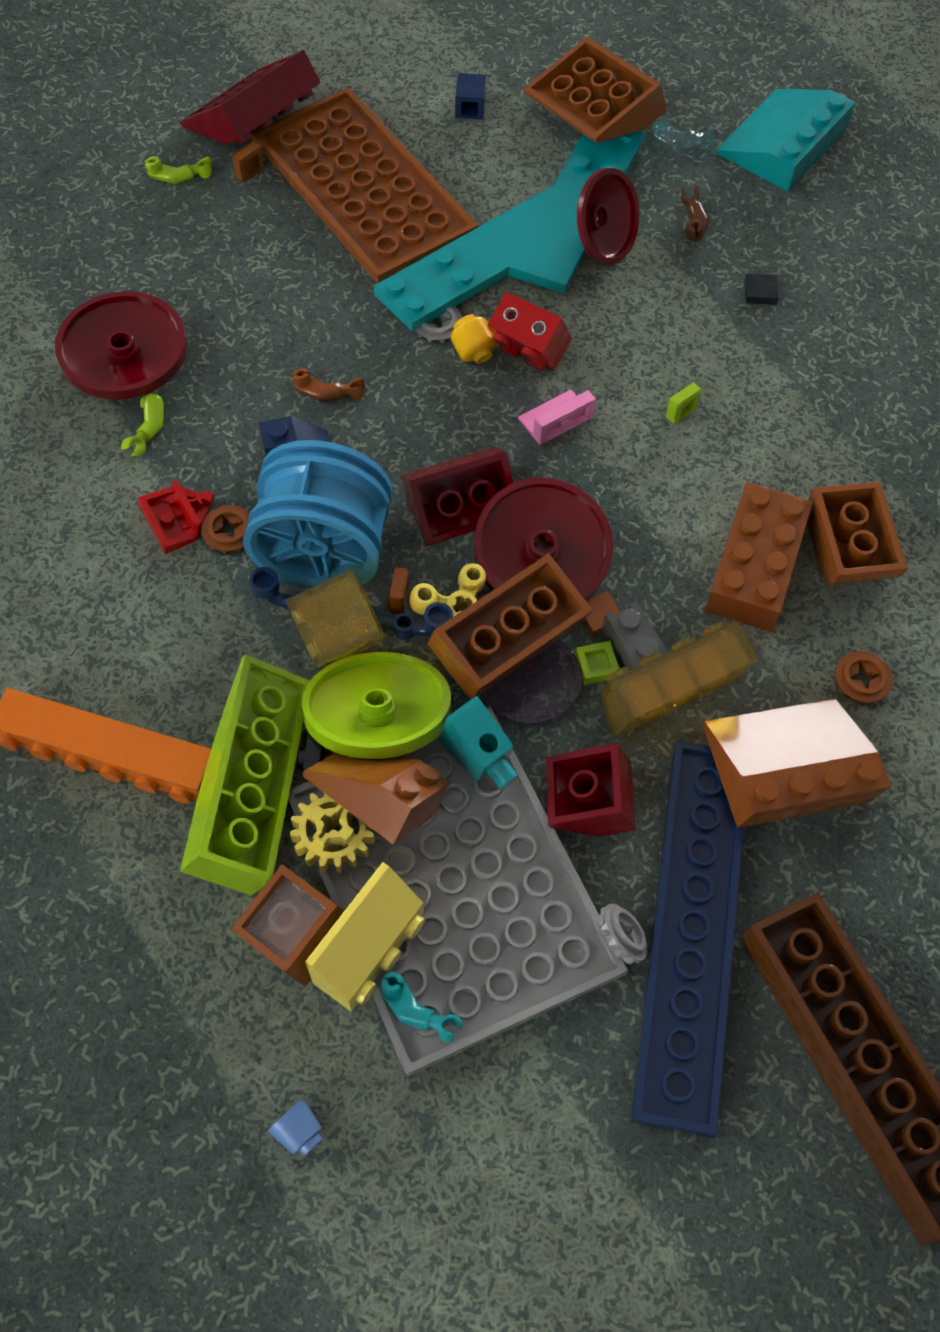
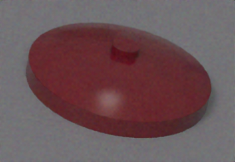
(121, 345)
(541, 519)

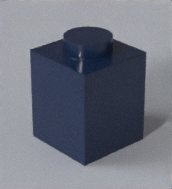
(470, 96)

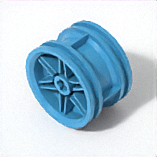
(318, 513)

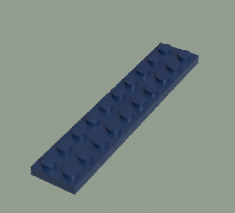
(690, 952)

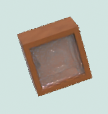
(288, 922)

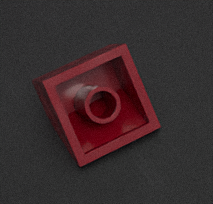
(591, 791)

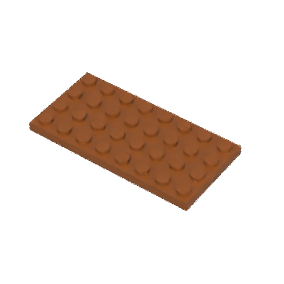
(363, 183)

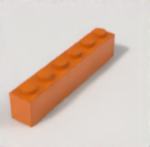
(102, 745)

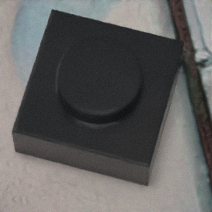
(311, 754)

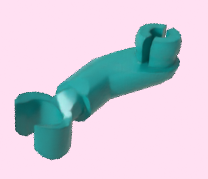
(409, 1012)

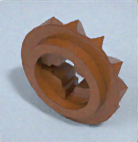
(213, 528)
(872, 667)

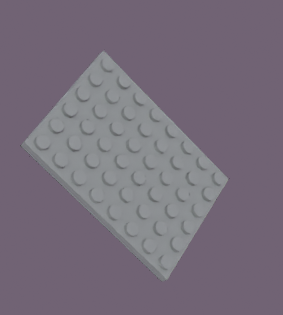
(501, 912)

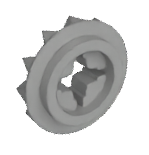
(432, 332)
(623, 933)

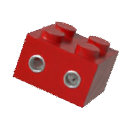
(529, 332)

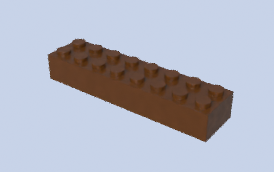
(857, 1051)

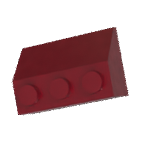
(453, 493)

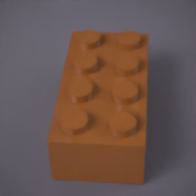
(759, 557)
(509, 626)

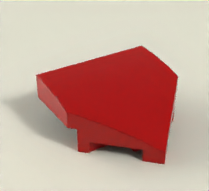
(175, 515)

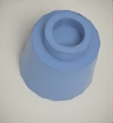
(297, 1129)

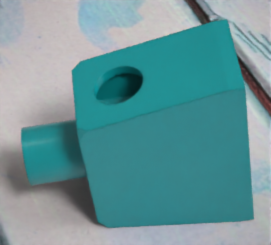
(479, 743)

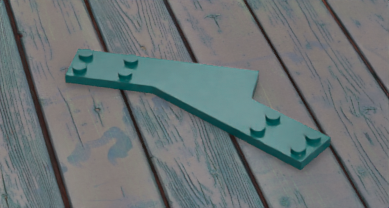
(528, 242)

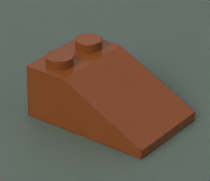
(385, 793)

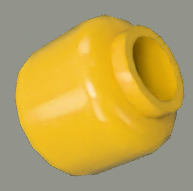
(473, 339)

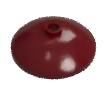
(608, 215)

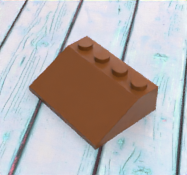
(598, 92)
(794, 762)

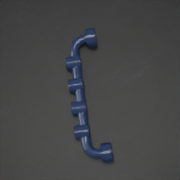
(266, 585)

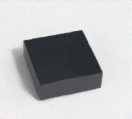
(761, 289)

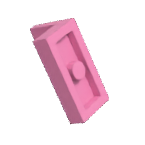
(558, 415)

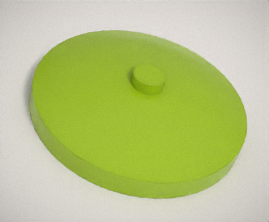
(376, 705)

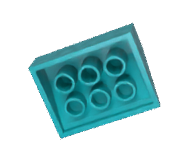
(788, 134)

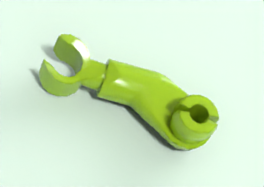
(180, 174)
(153, 423)

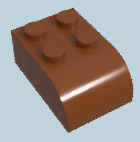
(854, 534)

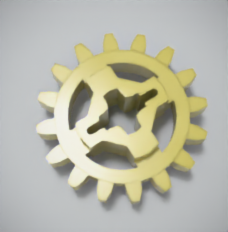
(326, 814)

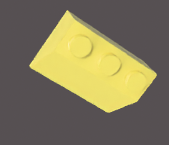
(366, 938)

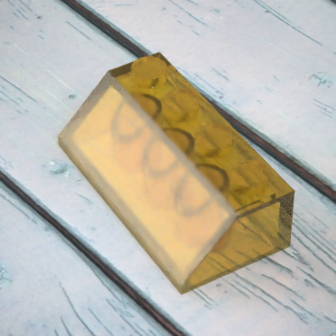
(676, 677)

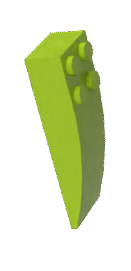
(247, 780)

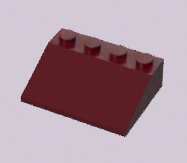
(255, 100)

